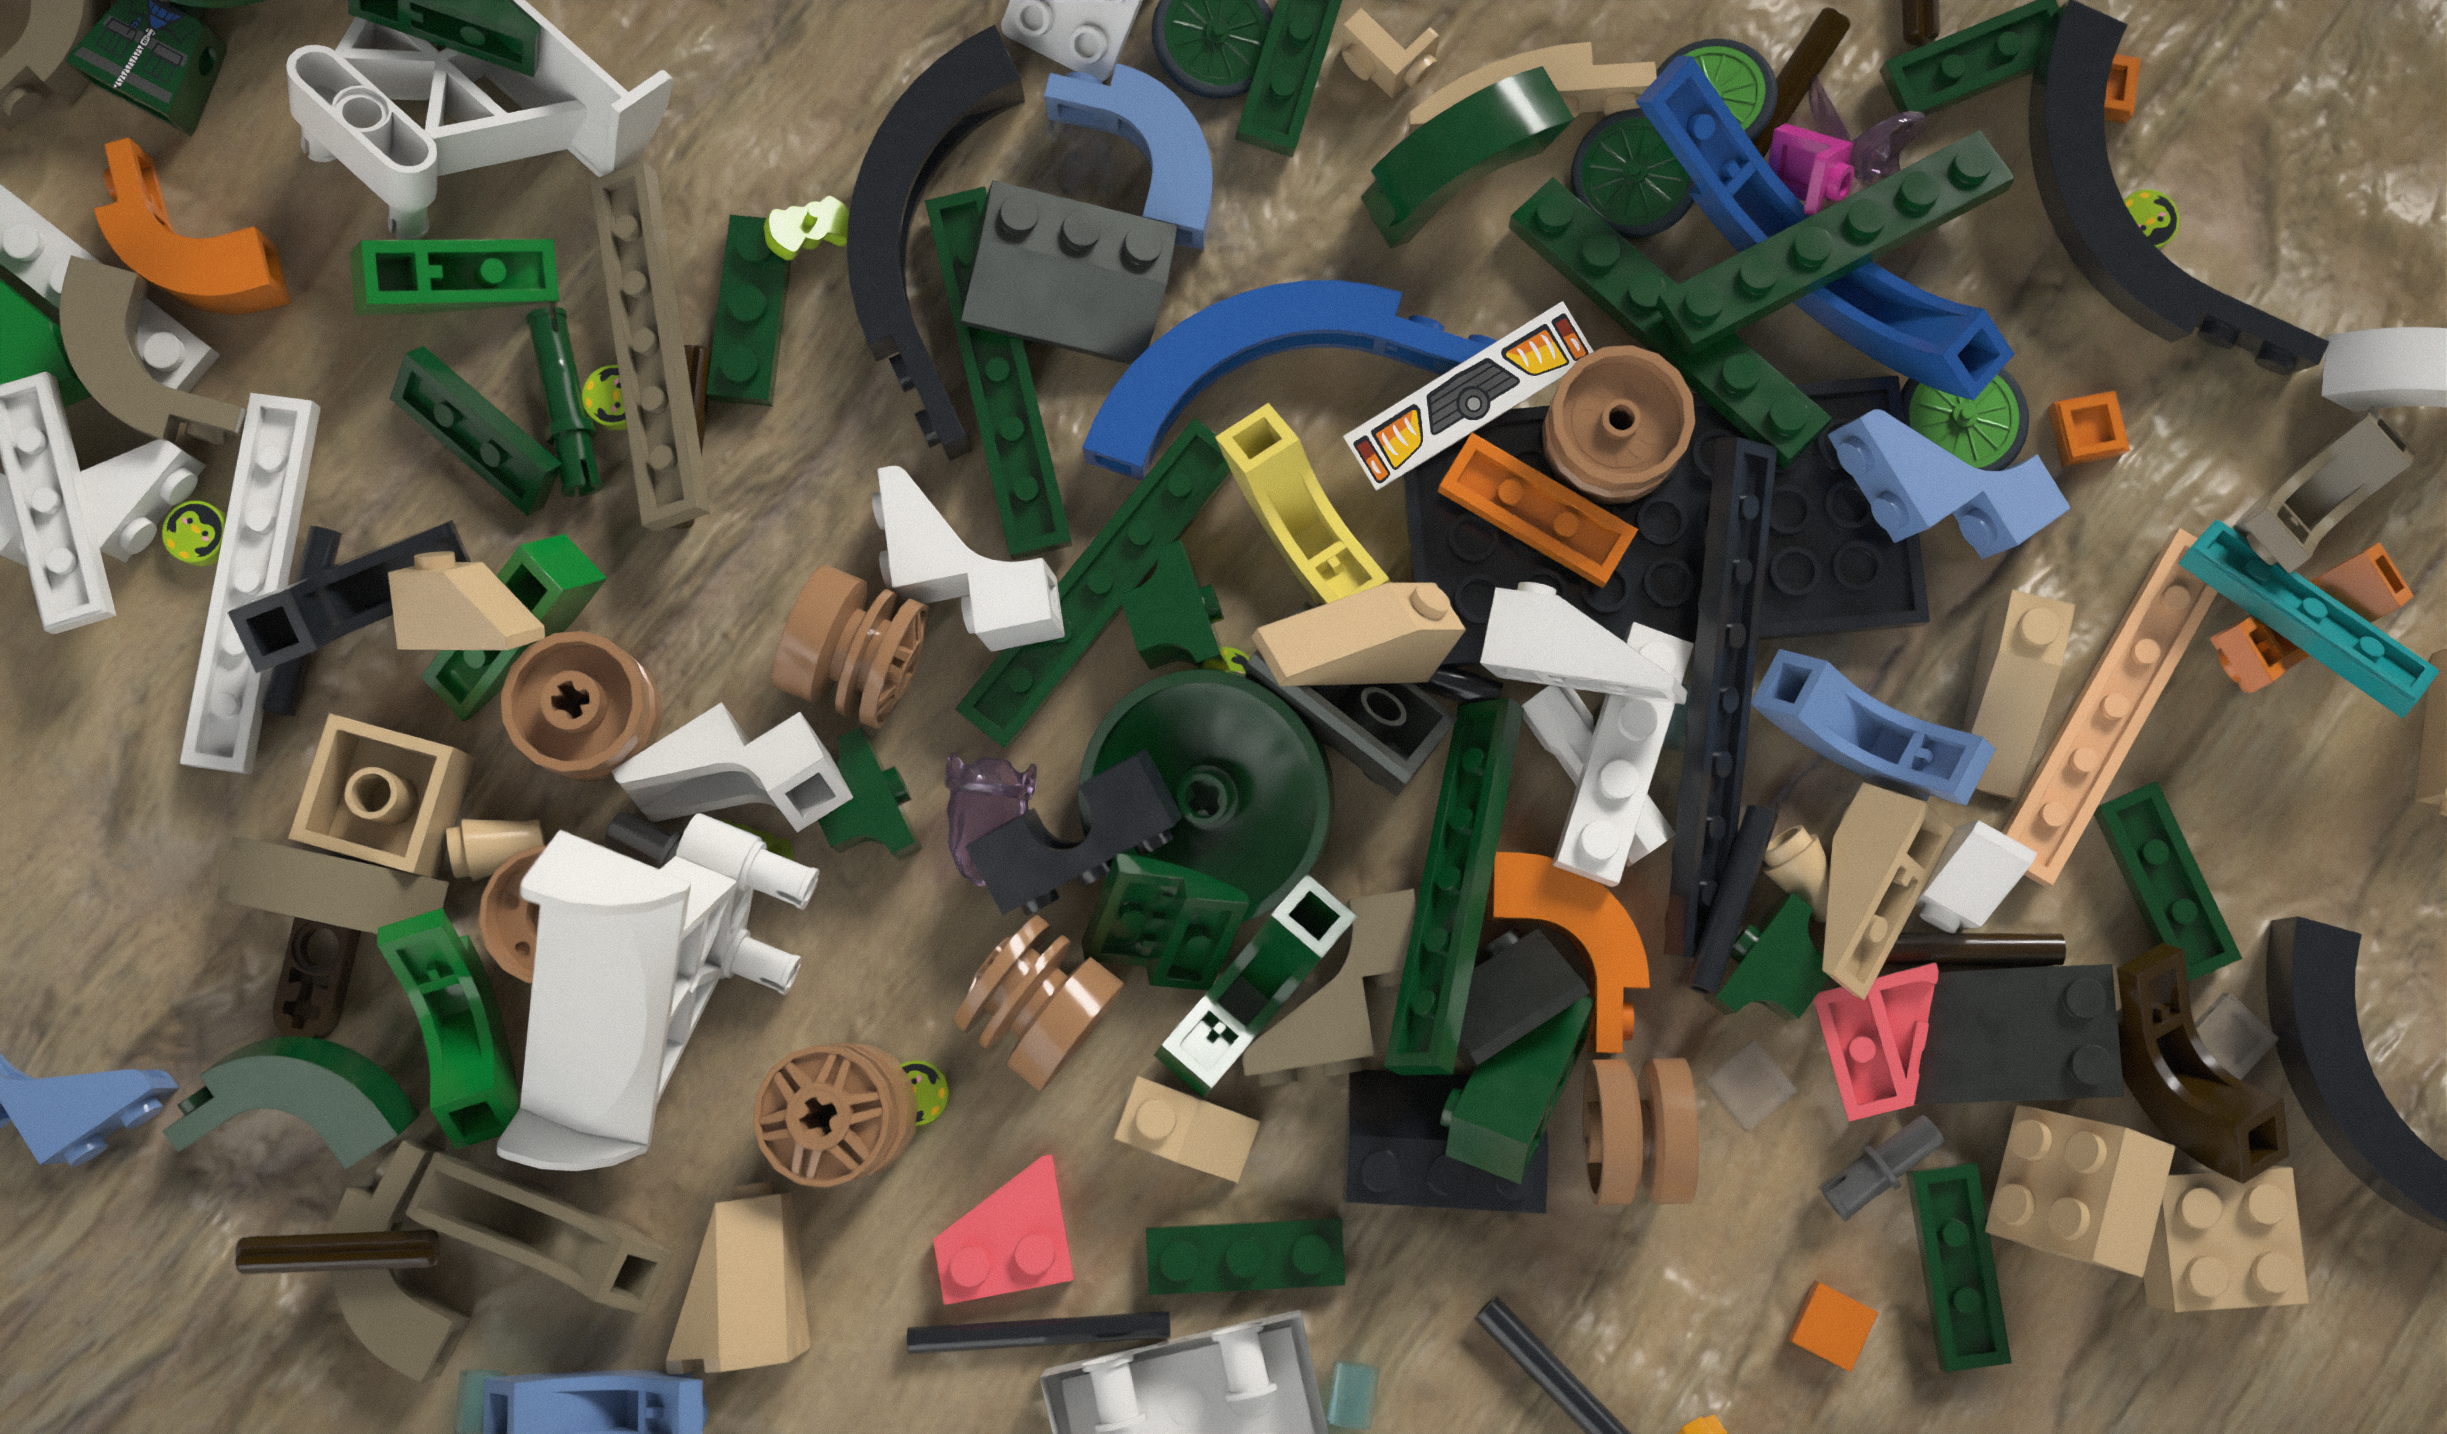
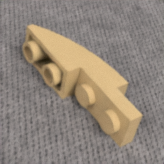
(1571, 70)

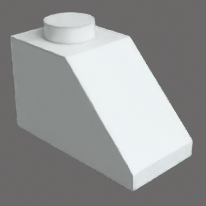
(1972, 877)

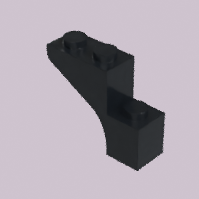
(334, 600)

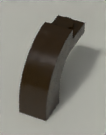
(2179, 1081)

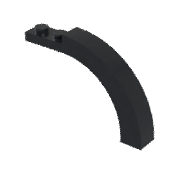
(910, 145)
(2098, 227)
(2329, 1071)

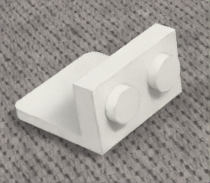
(1073, 32)

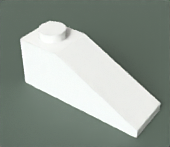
(1552, 643)

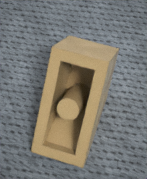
(457, 607)
(1186, 1129)

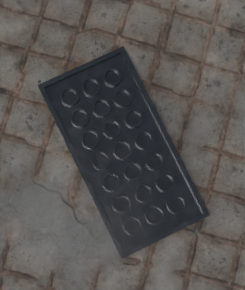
(1824, 558)

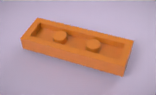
(1537, 510)

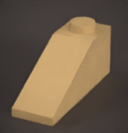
(1364, 639)
(2015, 682)
(1876, 877)

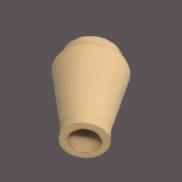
(485, 845)
(1801, 868)

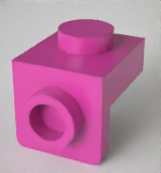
(1812, 166)

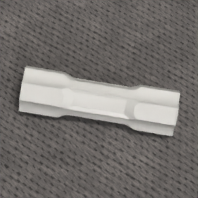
(1566, 730)

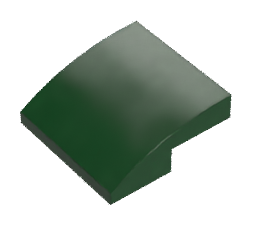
(1164, 920)

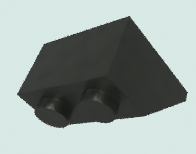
(1515, 993)

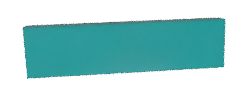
(2310, 619)

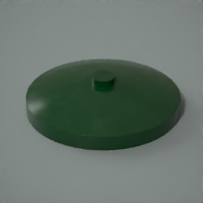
(1238, 768)

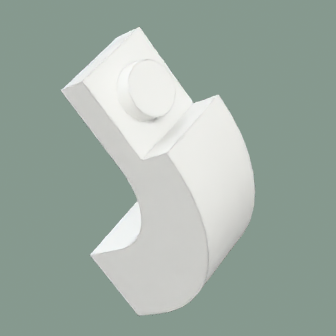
(2386, 368)

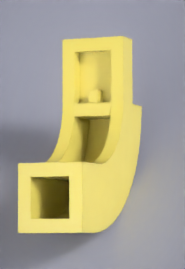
(1294, 508)

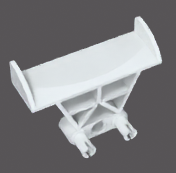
(568, 105)
(625, 978)

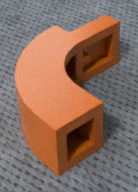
(212, 274)
(2259, 655)
(1592, 920)

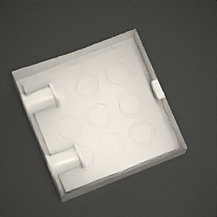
(1209, 1382)

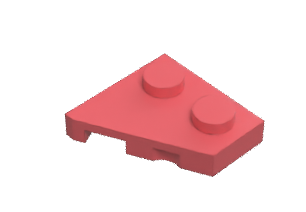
(1878, 1040)
(1008, 1240)

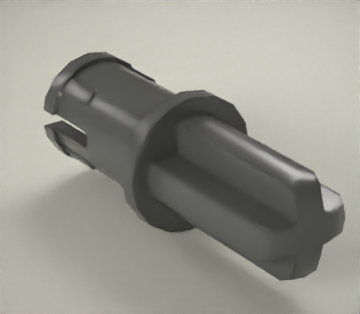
(641, 840)
(1881, 1167)

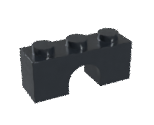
(1027, 862)

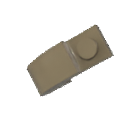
(39, 57)
(100, 337)
(2323, 490)
(323, 886)
(390, 1306)

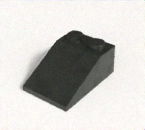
(2022, 1036)

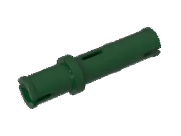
(568, 425)

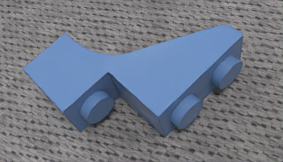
(1920, 483)
(73, 1114)

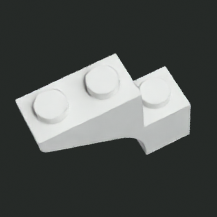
(124, 498)
(929, 563)
(718, 767)

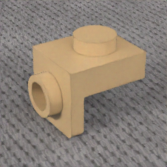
(1376, 55)

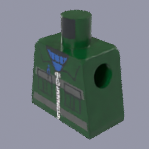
(153, 59)

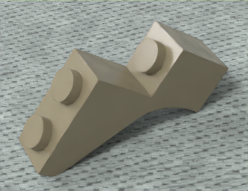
(1334, 1022)
(541, 1230)

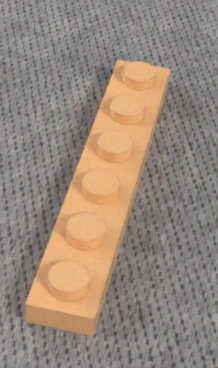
(2110, 711)

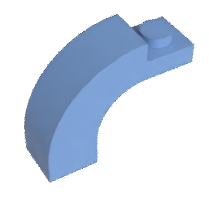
(1159, 128)
(1866, 736)
(595, 1403)

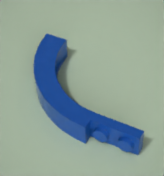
(1869, 308)
(1245, 330)

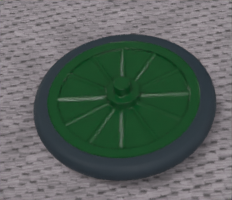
(1211, 43)
(1630, 176)

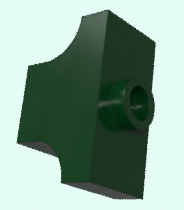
(1175, 615)
(876, 804)
(1774, 964)

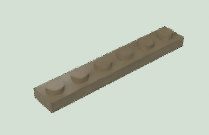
(649, 347)

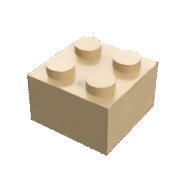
(382, 796)
(2080, 1189)
(2226, 1243)

